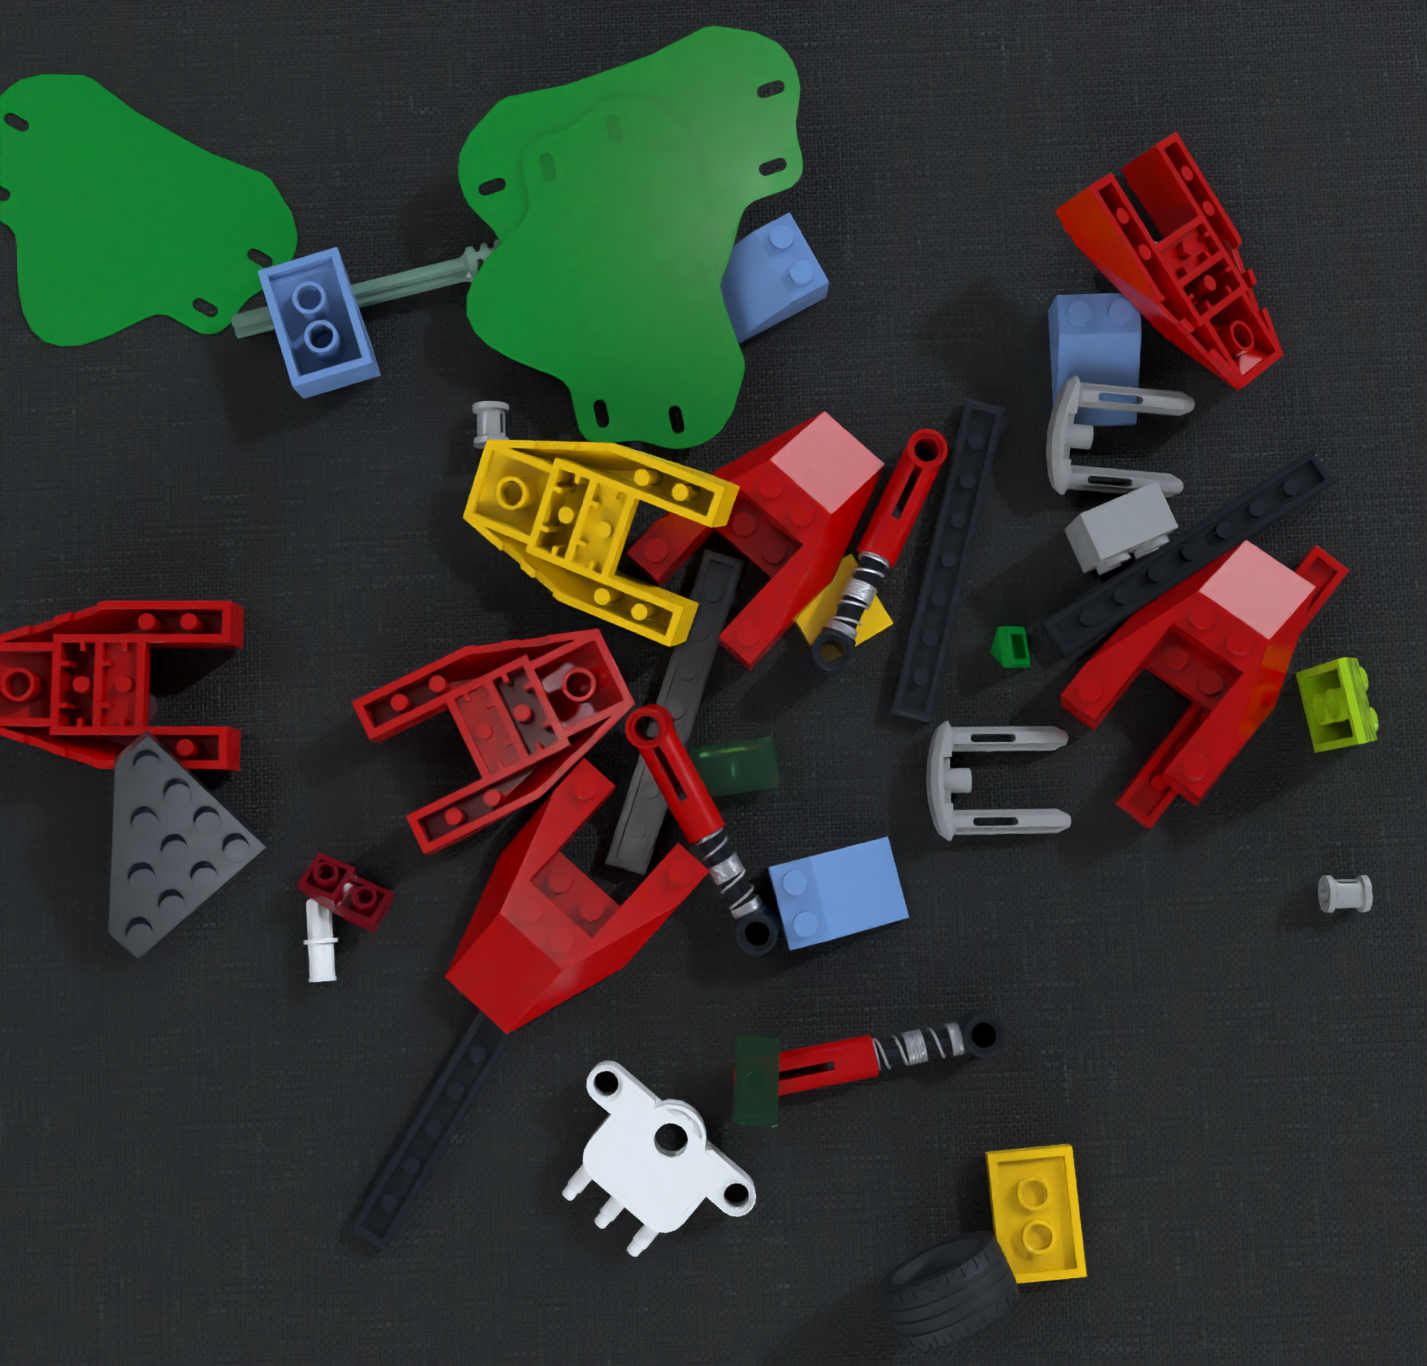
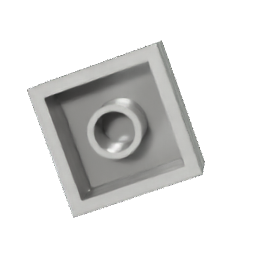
(1120, 527)

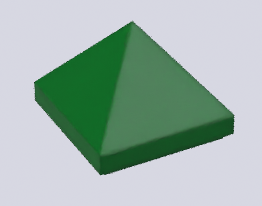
(1011, 647)

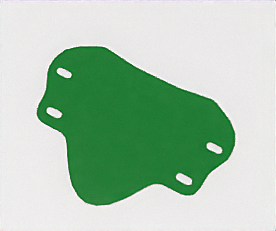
(702, 82)
(126, 216)
(617, 280)

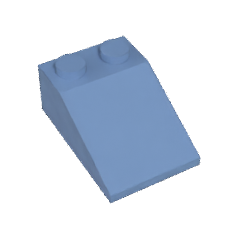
(770, 278)
(318, 323)
(1101, 345)
(838, 893)

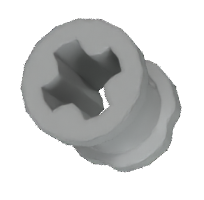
(490, 421)
(1345, 893)

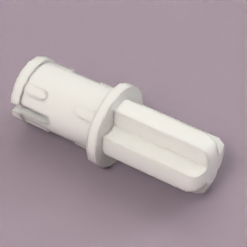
(320, 942)

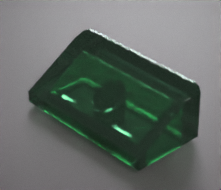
(737, 766)
(756, 1080)

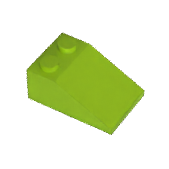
(1337, 704)

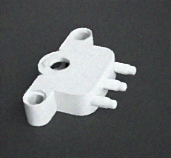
(643, 1177)

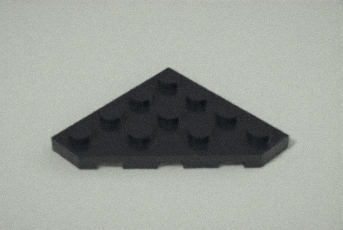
(167, 844)

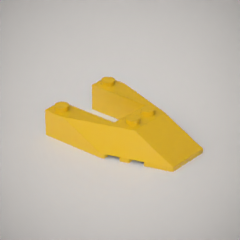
(568, 516)

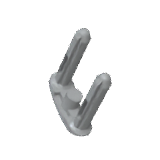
(1064, 434)
(943, 780)

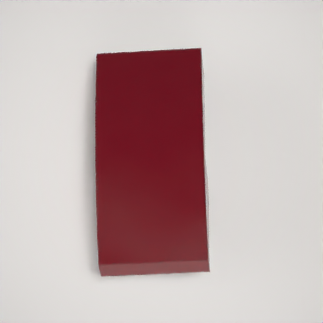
(344, 893)

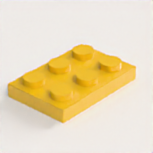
(1037, 1212)

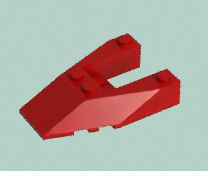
(1189, 280)
(788, 519)
(1216, 641)
(86, 680)
(522, 713)
(549, 927)

